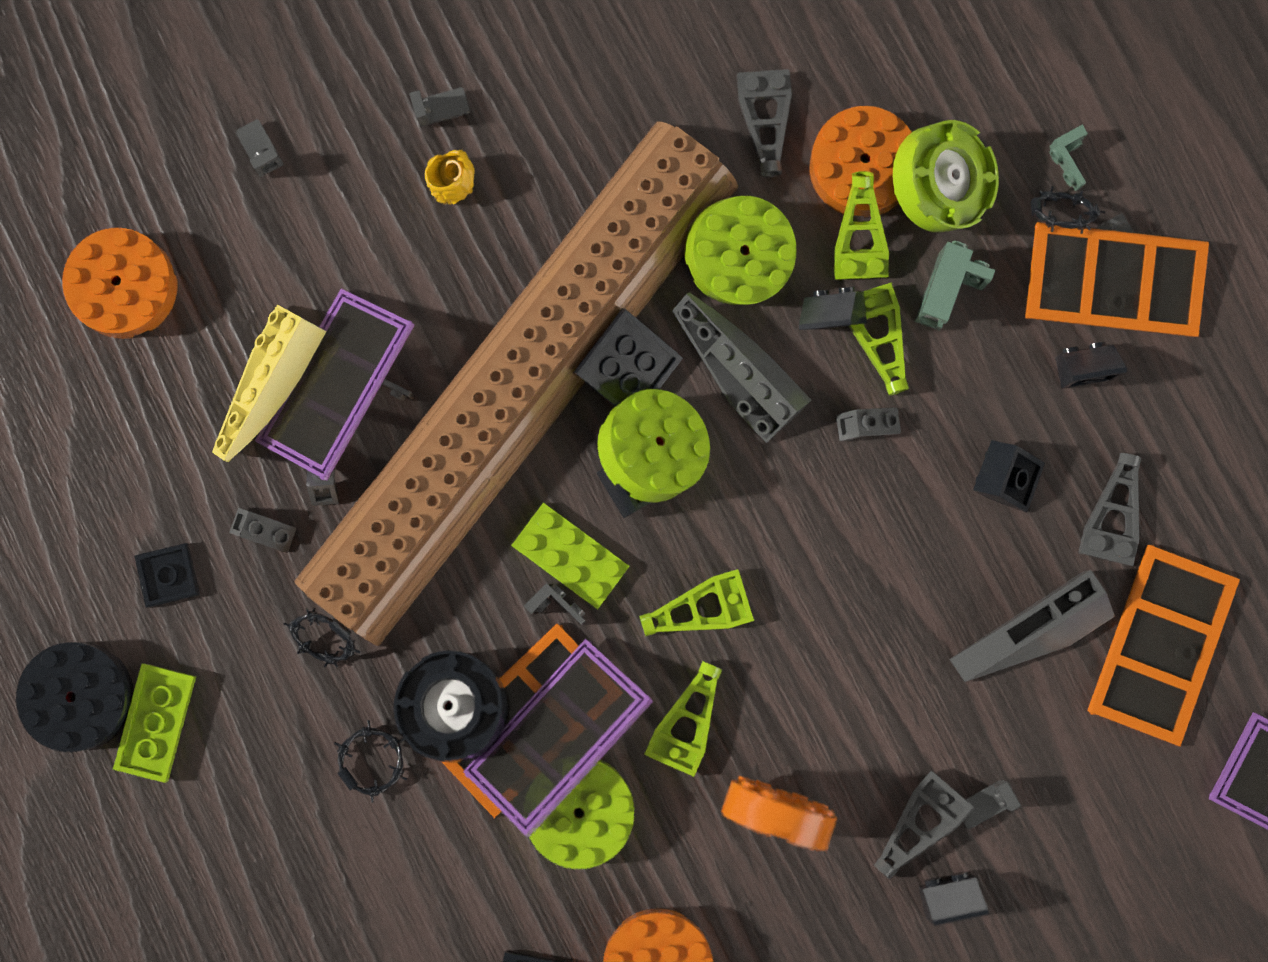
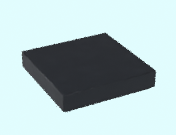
(167, 575)

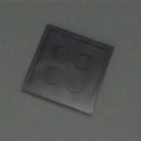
(627, 360)

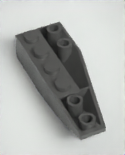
(742, 369)

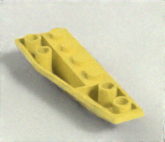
(268, 378)

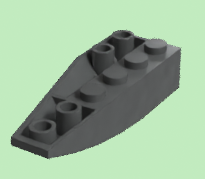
(1040, 629)

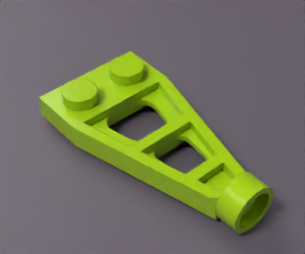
(864, 262)
(879, 302)
(731, 599)
(673, 751)

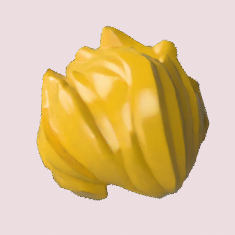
(450, 176)

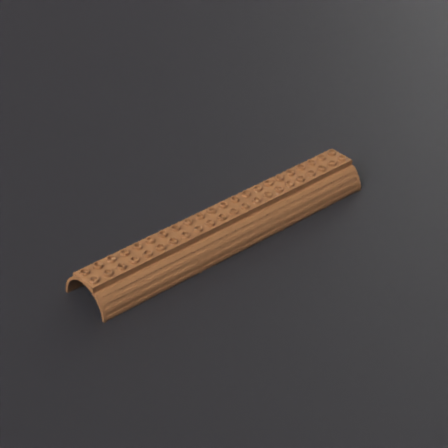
(513, 385)

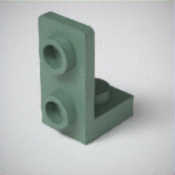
(1060, 155)

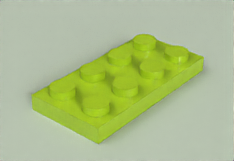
(570, 556)
(154, 723)

